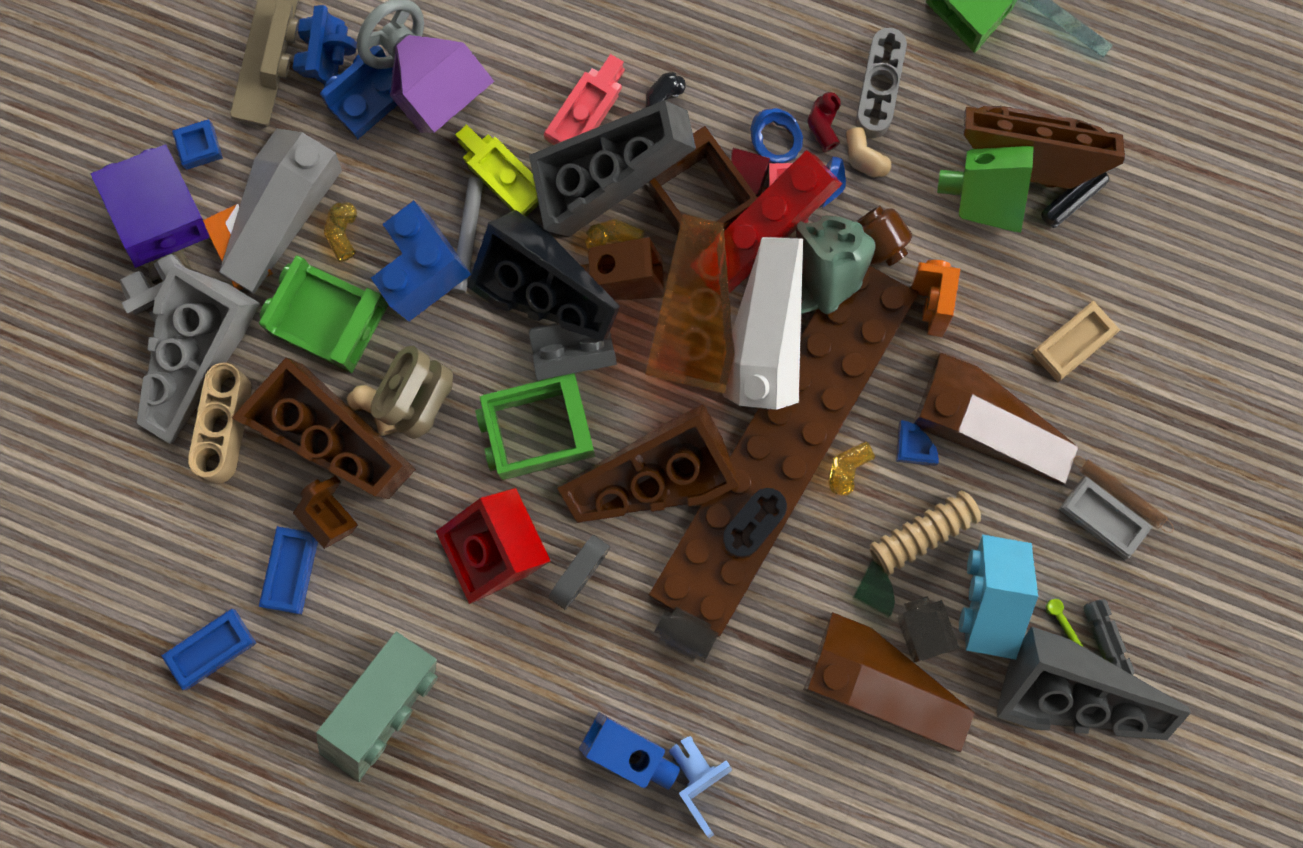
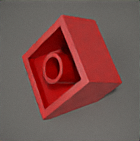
(492, 544)

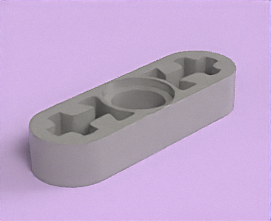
(892, 71)

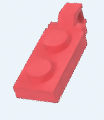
(587, 102)

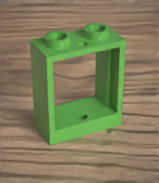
(528, 393)

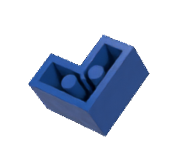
(424, 269)

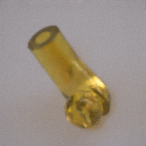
(335, 228)
(844, 468)

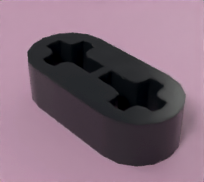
(746, 517)

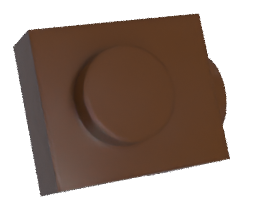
(323, 513)

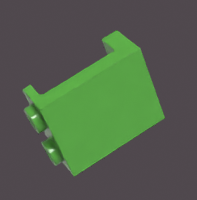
(322, 314)

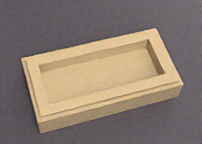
(1075, 341)

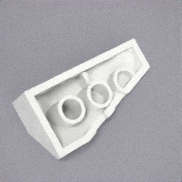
(769, 329)

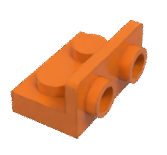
(940, 284)

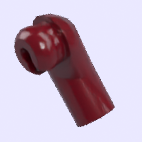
(821, 119)

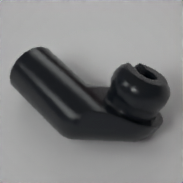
(664, 87)

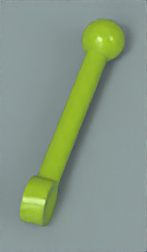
(1055, 608)

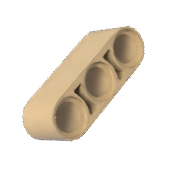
(211, 406)

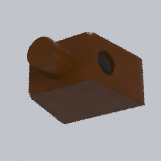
(627, 269)

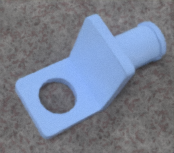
(699, 776)

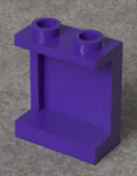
(150, 205)

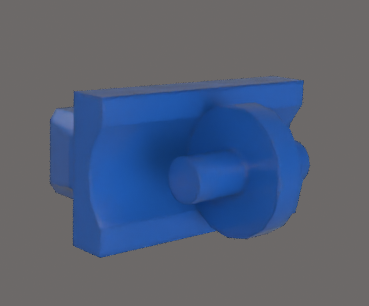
(326, 46)

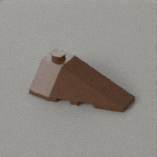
(663, 469)

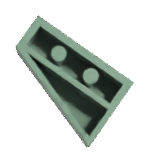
(376, 706)

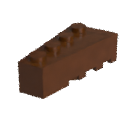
(319, 426)

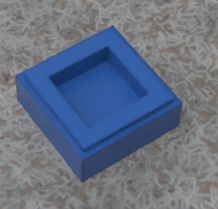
(197, 144)

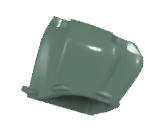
(833, 261)

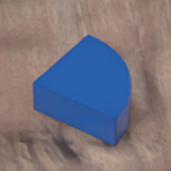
(915, 445)

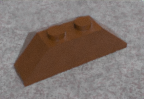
(1063, 147)

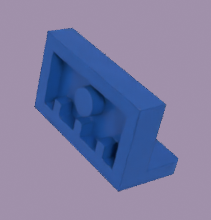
(360, 95)

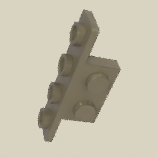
(265, 61)

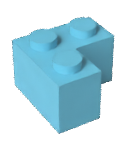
(1000, 596)

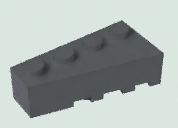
(607, 164)

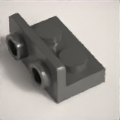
(566, 352)

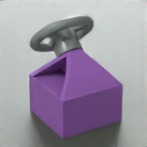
(429, 74)

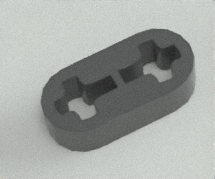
(579, 572)

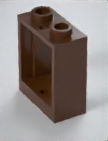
(710, 150)

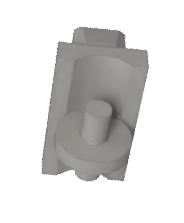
(138, 291)

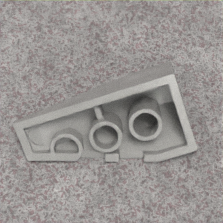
(279, 197)

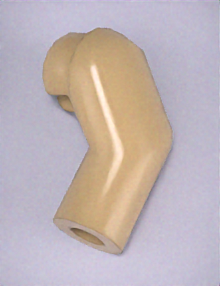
(864, 158)
(361, 399)

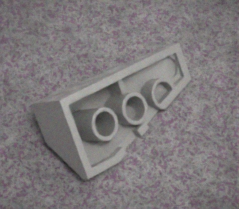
(194, 329)

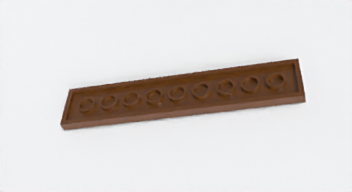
(784, 449)

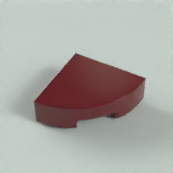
(752, 168)

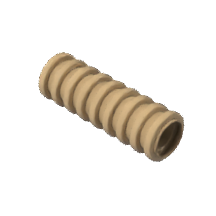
(925, 532)

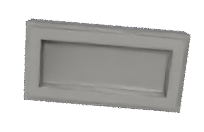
(1105, 518)

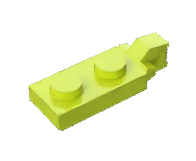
(499, 170)

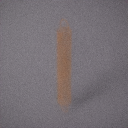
(1116, 488)

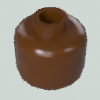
(888, 233)

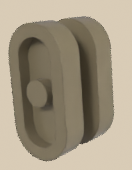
(412, 392)

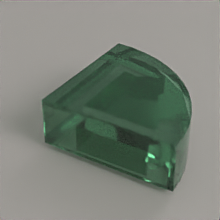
(876, 590)

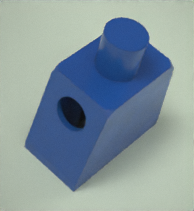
(612, 745)

